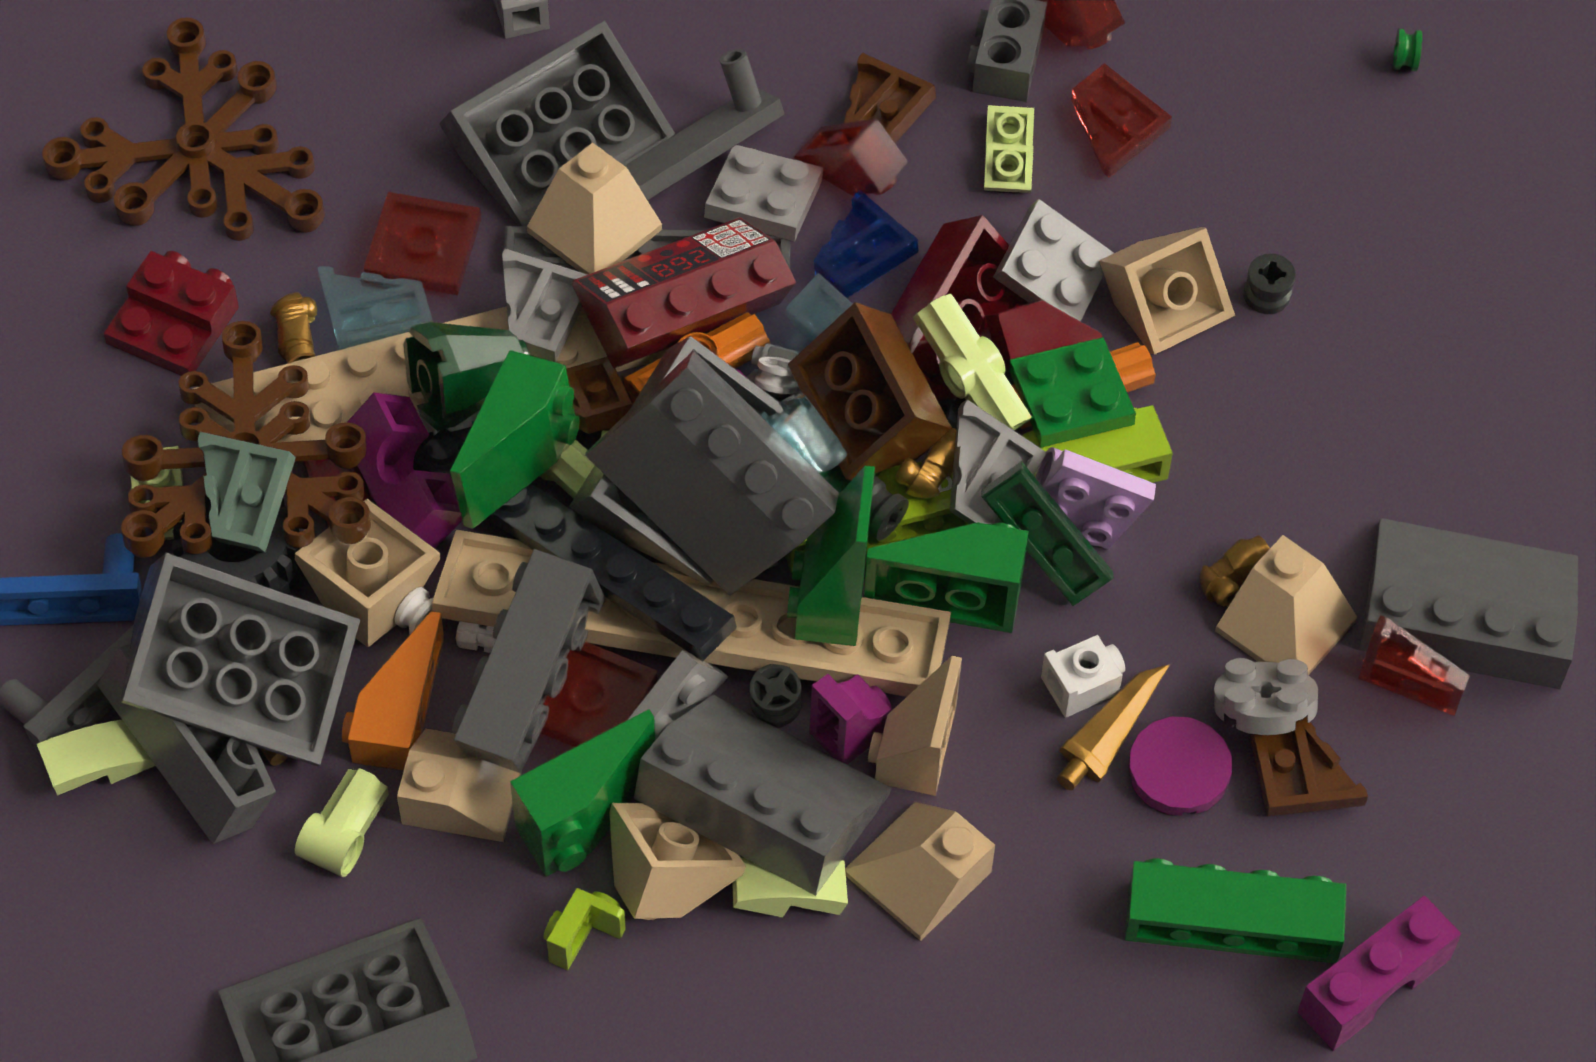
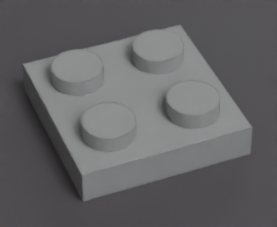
(764, 191)
(1052, 261)

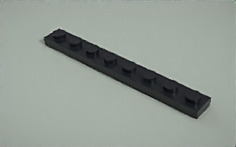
(621, 572)

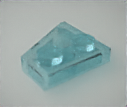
(371, 306)

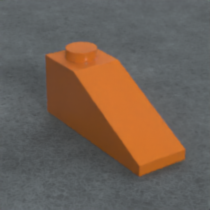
(396, 700)

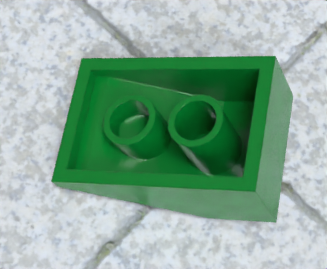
(514, 435)
(834, 569)
(959, 570)
(567, 801)

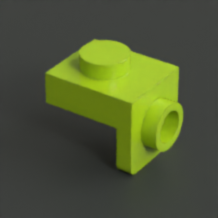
(570, 928)

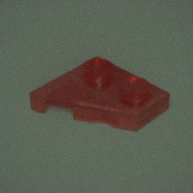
(1117, 118)
(1412, 668)

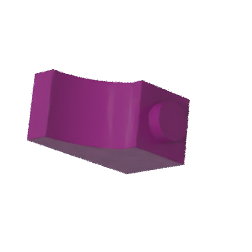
(846, 716)

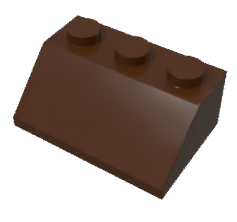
(870, 391)

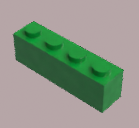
(1236, 911)

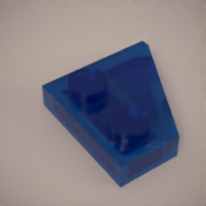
(863, 247)

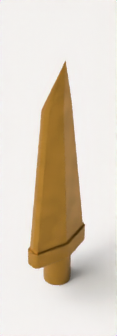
(1099, 740)

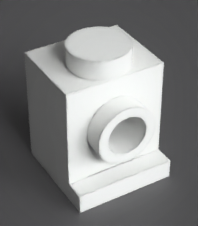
(1075, 686)

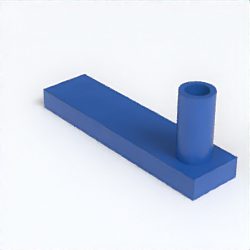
(75, 597)

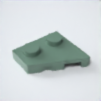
(244, 489)

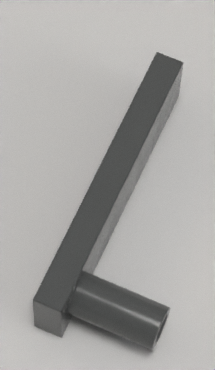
(711, 135)
(74, 708)

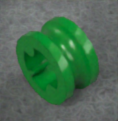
(1407, 49)

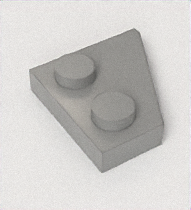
(540, 303)
(981, 455)
(680, 690)

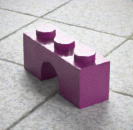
(416, 499)
(1358, 984)

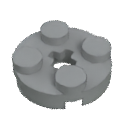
(1266, 695)

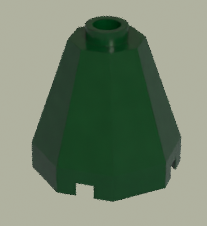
(455, 368)

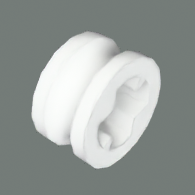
(775, 376)
(413, 609)

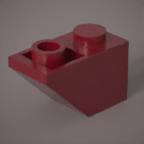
(1035, 329)

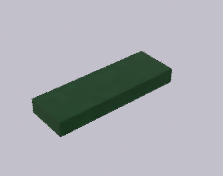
(1051, 537)

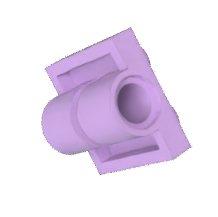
(1094, 495)

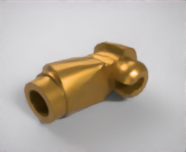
(294, 334)
(924, 479)
(1223, 579)

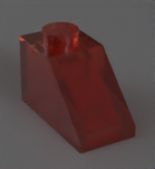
(1083, 21)
(855, 156)

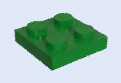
(1072, 392)

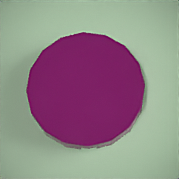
(1180, 765)

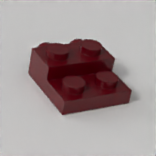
(173, 312)

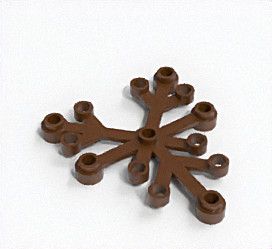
(119, 154)
(343, 445)

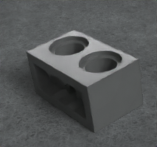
(1008, 48)

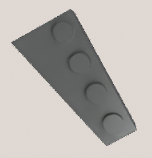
(527, 659)
(210, 773)

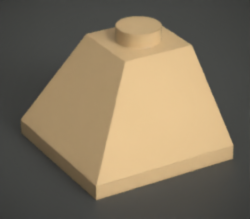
(593, 213)
(1168, 287)
(368, 576)
(1287, 609)
(918, 733)
(454, 790)
(665, 865)
(923, 866)

